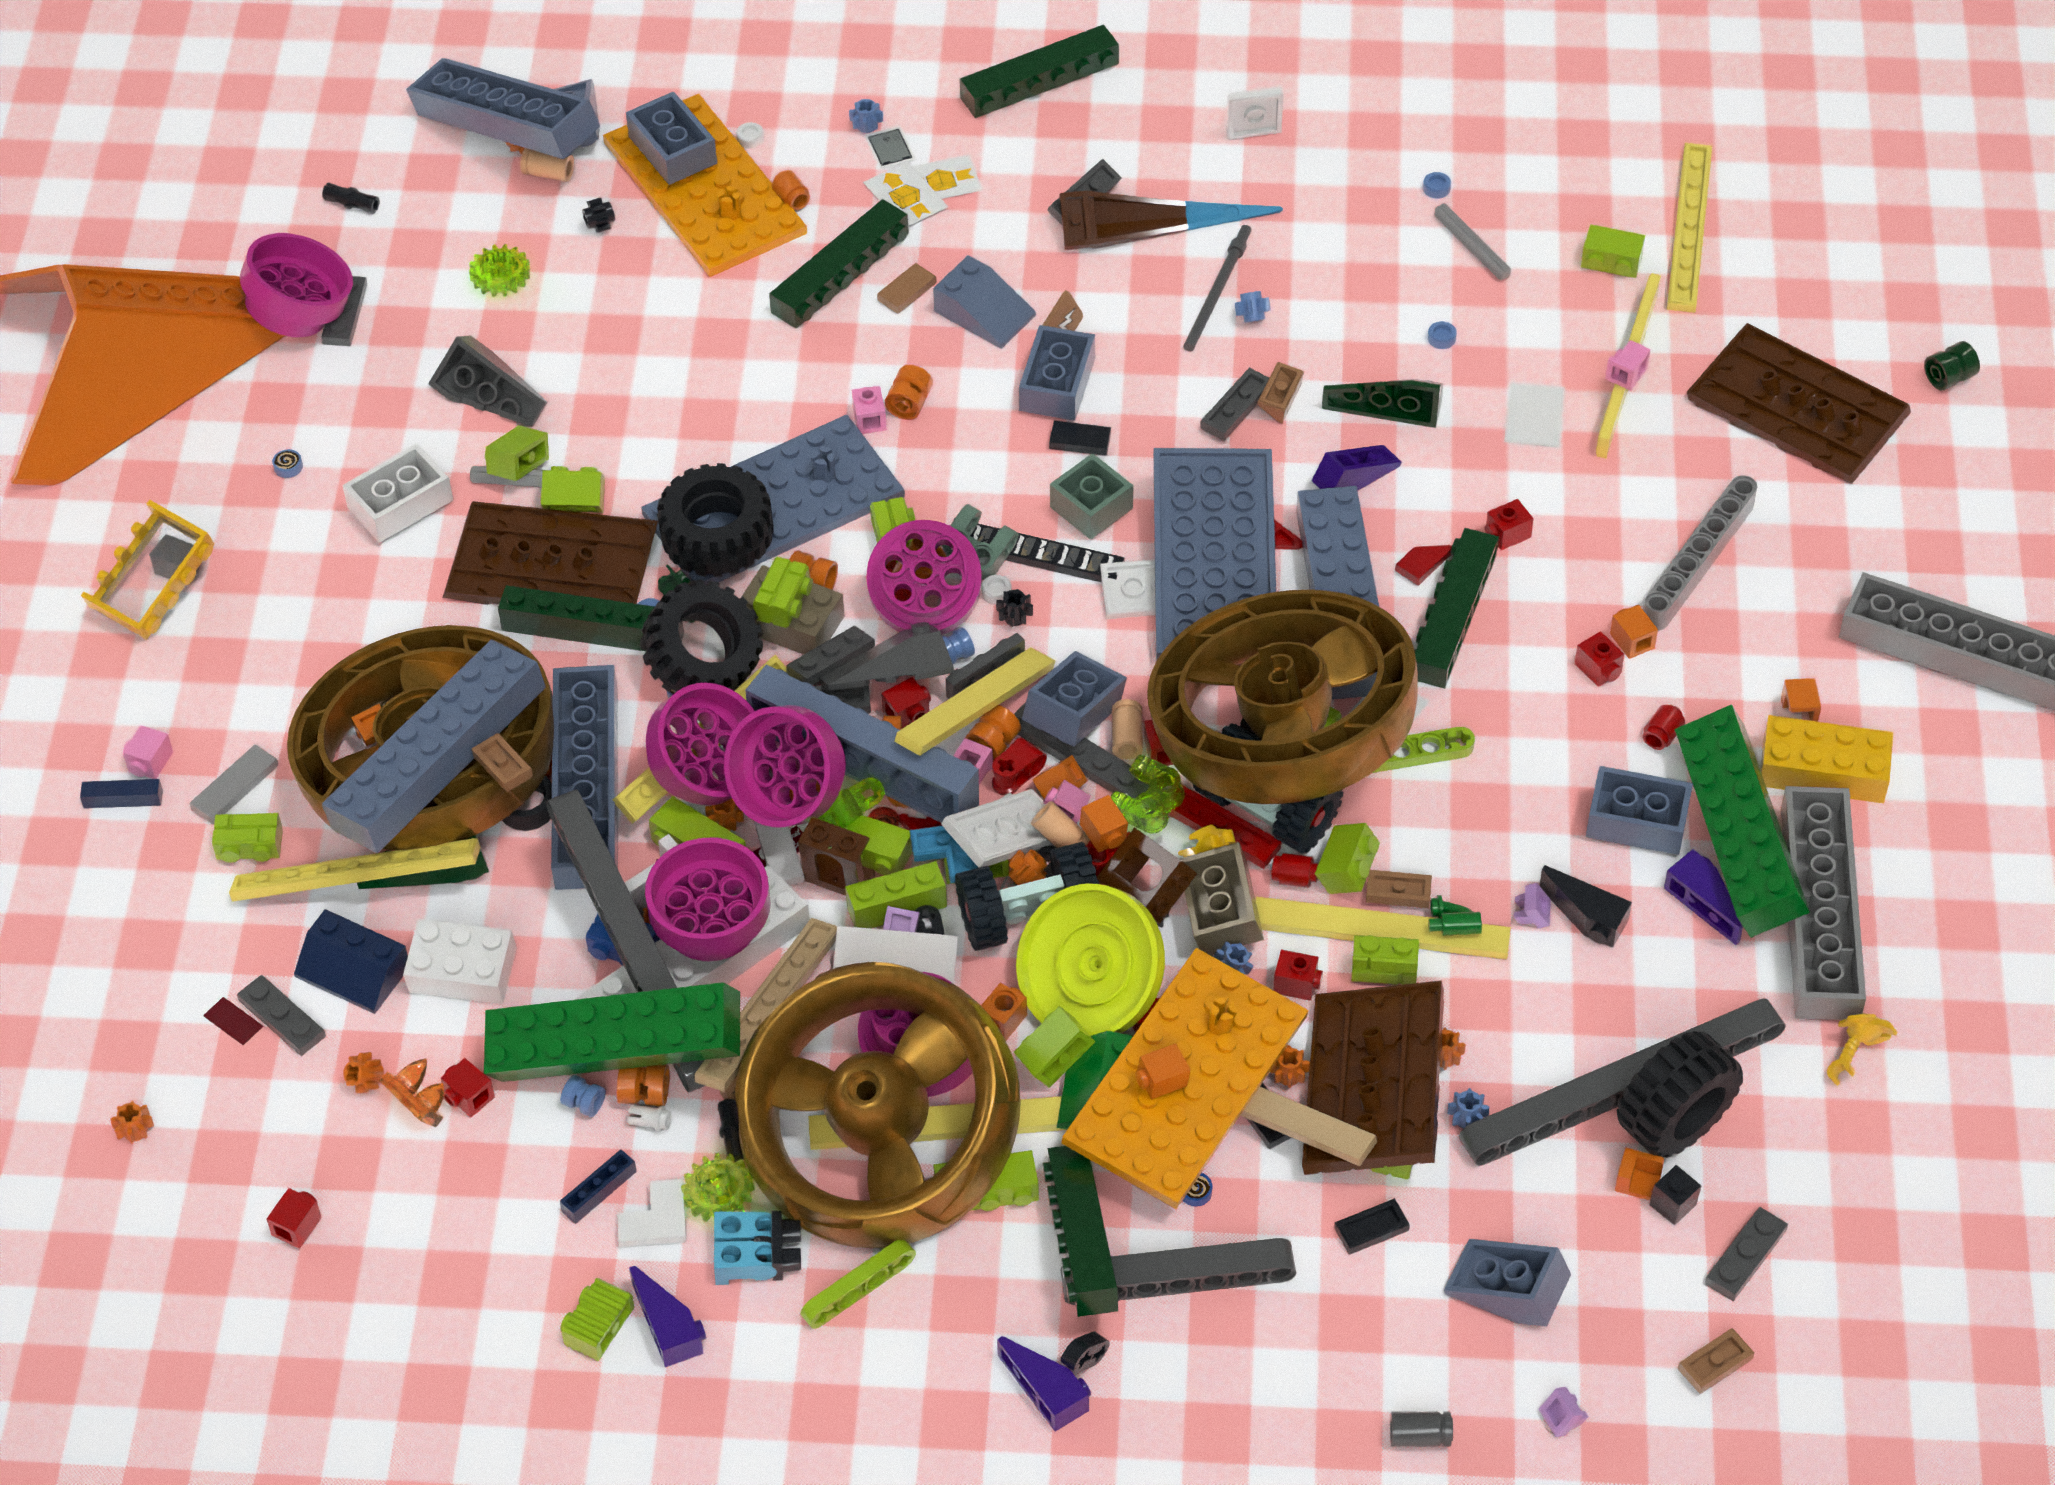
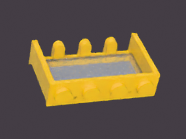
(150, 571)

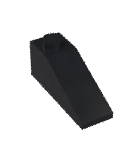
(1589, 908)

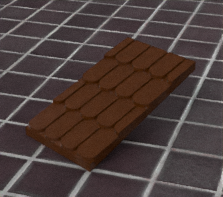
(1799, 403)
(548, 553)
(1379, 1071)

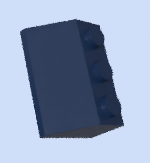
(351, 961)

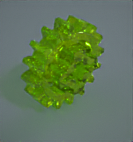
(499, 270)
(717, 1186)

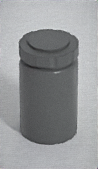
(1421, 1429)

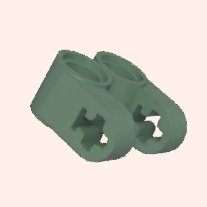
(998, 548)

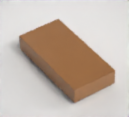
(906, 288)

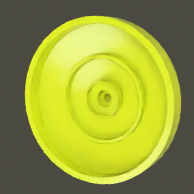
(1091, 956)

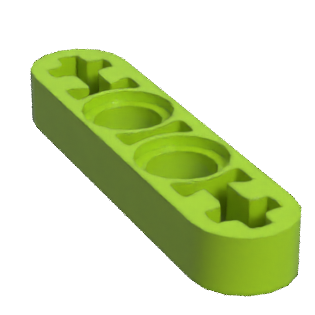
(1419, 756)
(858, 1283)

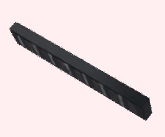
(1053, 555)

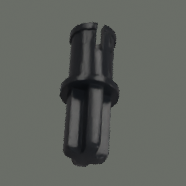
(730, 1128)

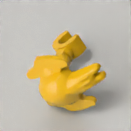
(1208, 839)
(1861, 1029)

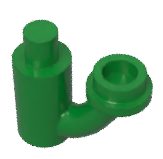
(1453, 918)

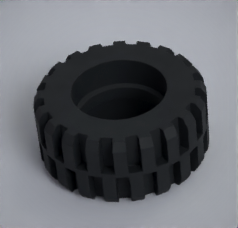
(711, 491)
(720, 611)
(1679, 1094)

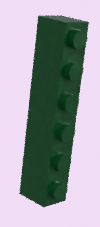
(1039, 71)
(839, 263)
(1454, 606)
(574, 617)
(1082, 1232)

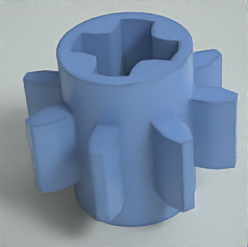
(866, 115)
(1252, 306)
(1235, 956)
(1467, 1108)

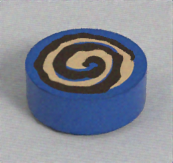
(1200, 1192)

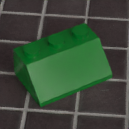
(1088, 1073)

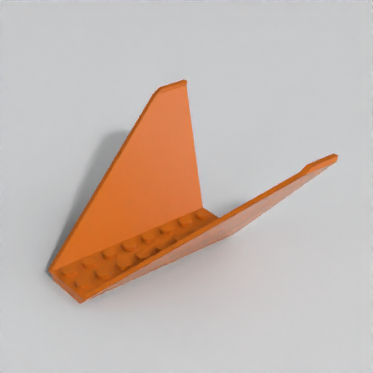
(129, 357)

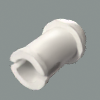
(650, 1117)

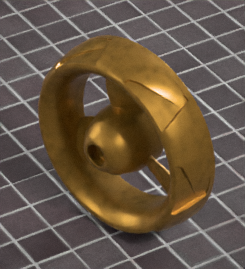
(1290, 658)
(405, 675)
(878, 1104)

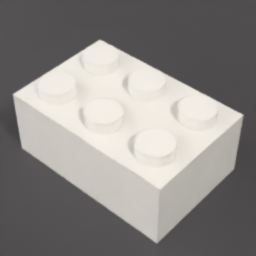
(398, 492)
(460, 961)

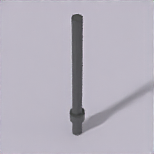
(1235, 250)

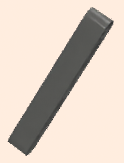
(1201, 1268)

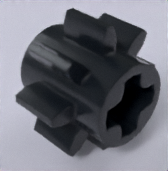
(598, 215)
(1014, 607)

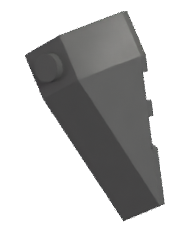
(483, 380)
(910, 652)

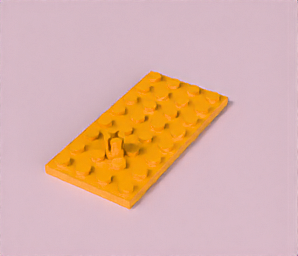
(718, 212)
(1229, 1038)

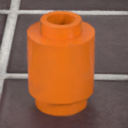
(791, 189)

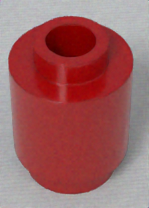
(1661, 727)
(1294, 870)

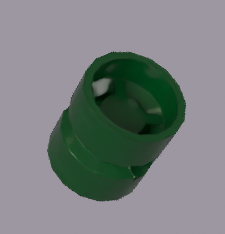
(1951, 366)

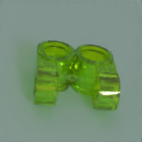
(1155, 798)
(852, 804)

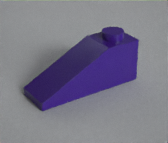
(1354, 467)
(1702, 890)
(668, 1319)
(1047, 1383)

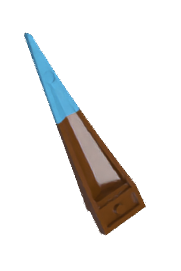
(1110, 219)

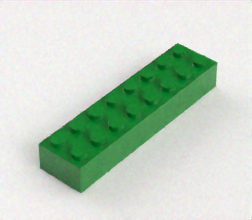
(1741, 821)
(612, 1032)

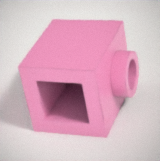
(869, 409)
(147, 752)
(1068, 799)

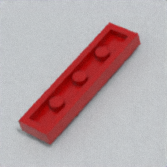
(1201, 812)

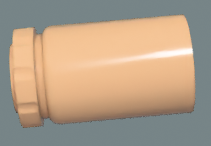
(546, 166)
(1127, 729)
(1058, 826)

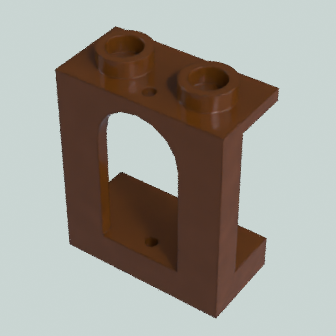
(1130, 860)
(834, 866)

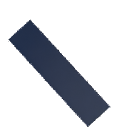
(121, 793)
(598, 1186)

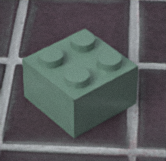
(1091, 496)

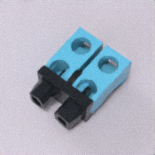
(752, 1246)

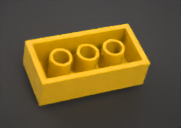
(1827, 756)

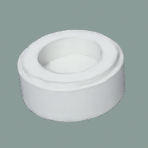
(750, 135)
(994, 587)

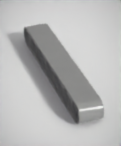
(1700, 551)

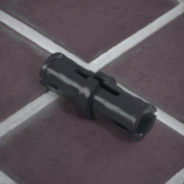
(350, 197)

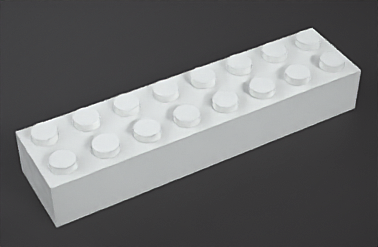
(785, 921)

